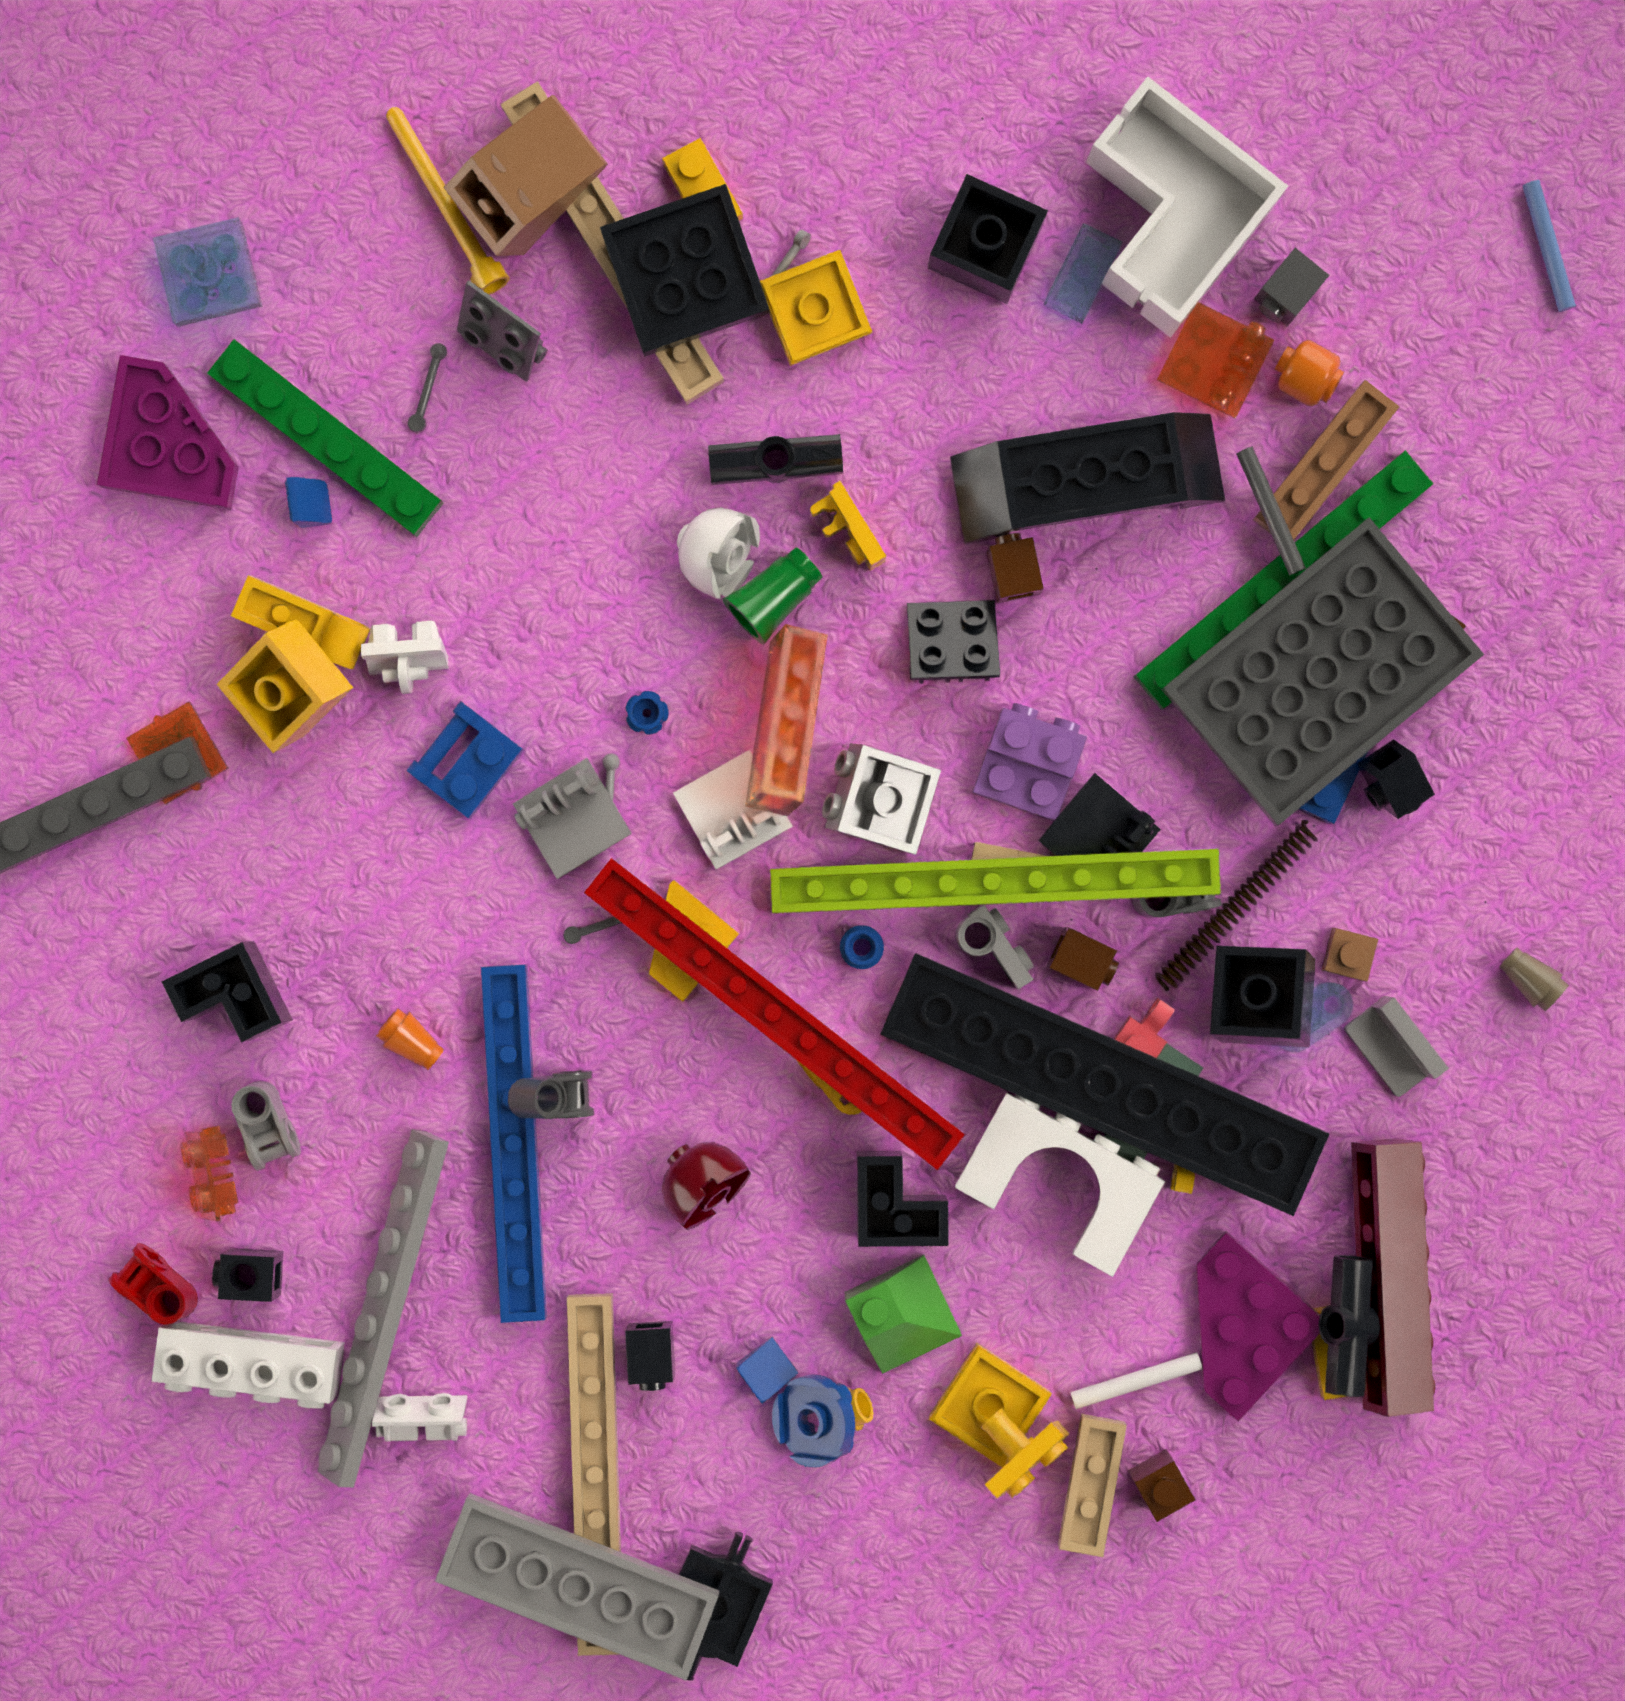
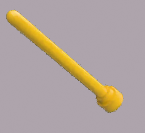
(486, 273)

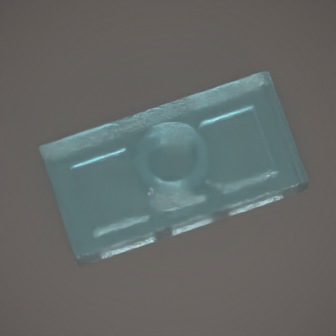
(1082, 273)

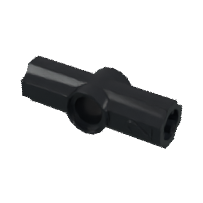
(805, 455)
(1349, 1325)

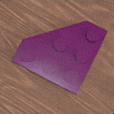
(162, 441)
(1247, 1324)

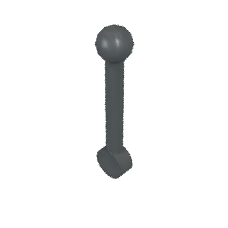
(417, 422)
(574, 934)

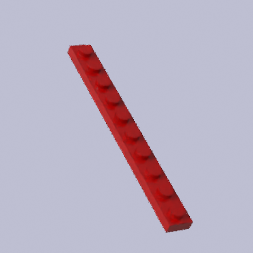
(774, 1014)

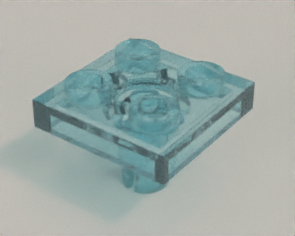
(203, 256)

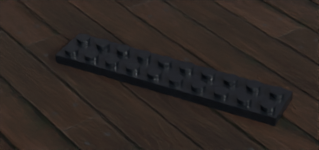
(1105, 1084)

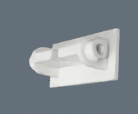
(400, 1415)

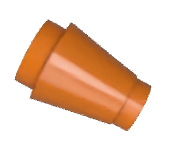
(409, 1039)

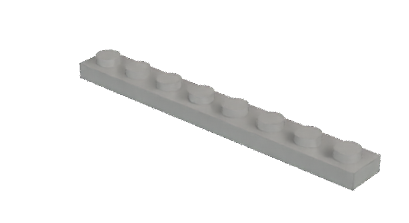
(382, 1308)

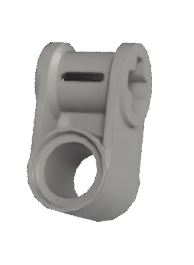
(265, 1127)

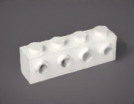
(249, 1363)

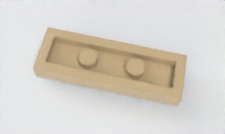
(1092, 1485)

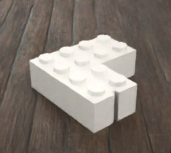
(1201, 200)

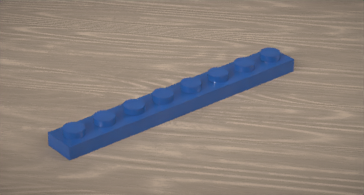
(513, 1146)

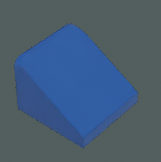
(308, 502)
(766, 1369)

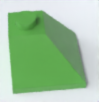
(902, 1314)

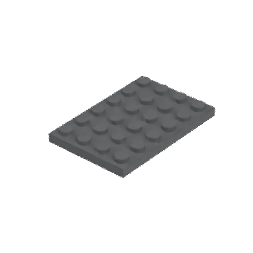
(1322, 672)

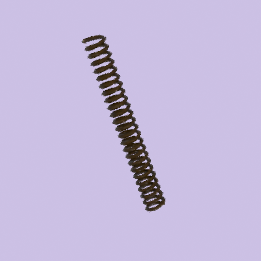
(1202, 938)

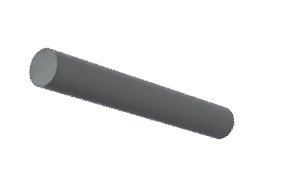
(1270, 510)

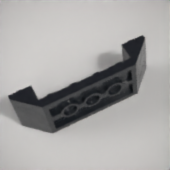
(1087, 474)

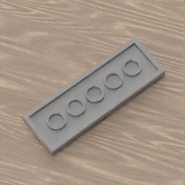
(577, 1586)

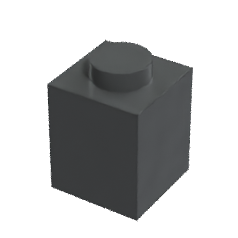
(1290, 288)

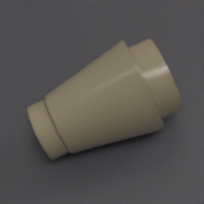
(1534, 979)

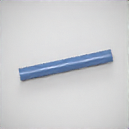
(1549, 245)

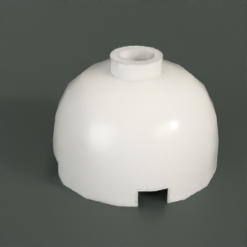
(716, 550)

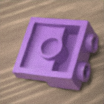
(1030, 761)

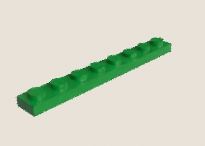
(1378, 498)

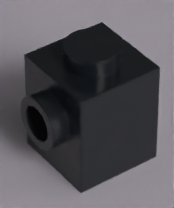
(1395, 780)

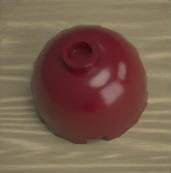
(701, 1180)

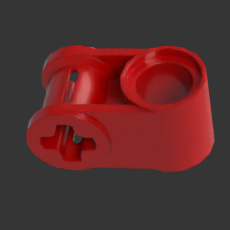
(148, 1279)

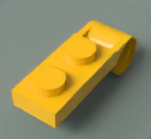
(271, 607)

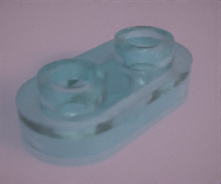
(1322, 1021)

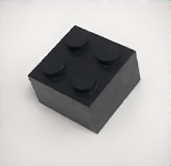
(987, 238)
(1263, 996)

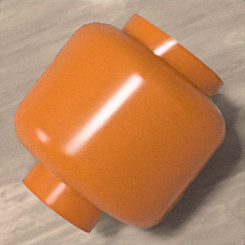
(1309, 373)

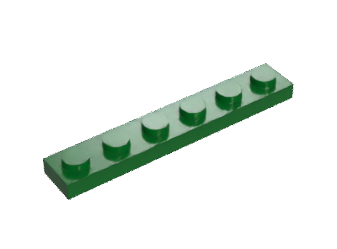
(325, 438)

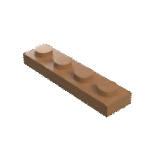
(1331, 456)

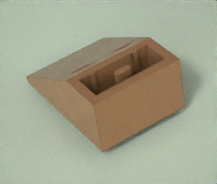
(526, 178)

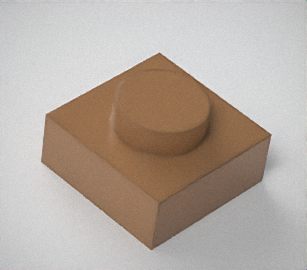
(1349, 954)

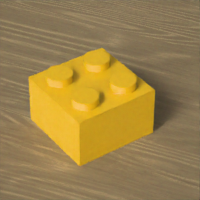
(284, 685)

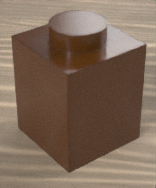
(1014, 568)
(1083, 959)
(1161, 1485)

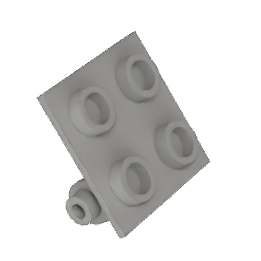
(571, 818)

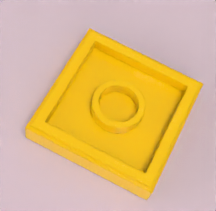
(815, 307)
(980, 1390)

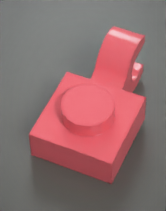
(1144, 1034)

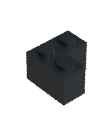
(237, 982)
(886, 1214)

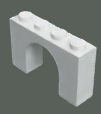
(1125, 1186)

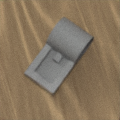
(1012, 961)

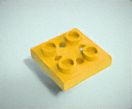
(1022, 1452)

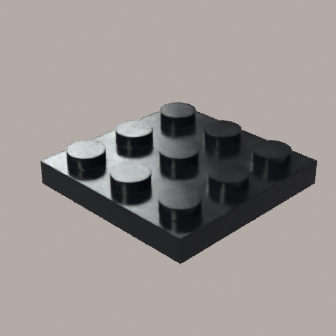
(685, 270)

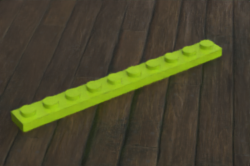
(996, 881)

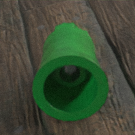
(773, 594)

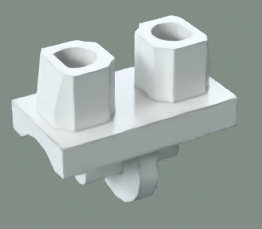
(404, 659)

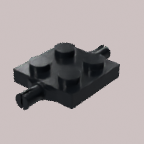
(738, 1603)

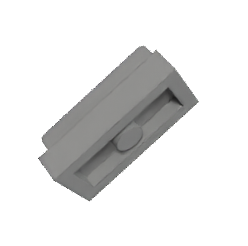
(1394, 1046)

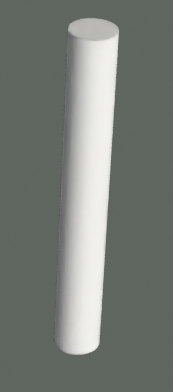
(1136, 1380)

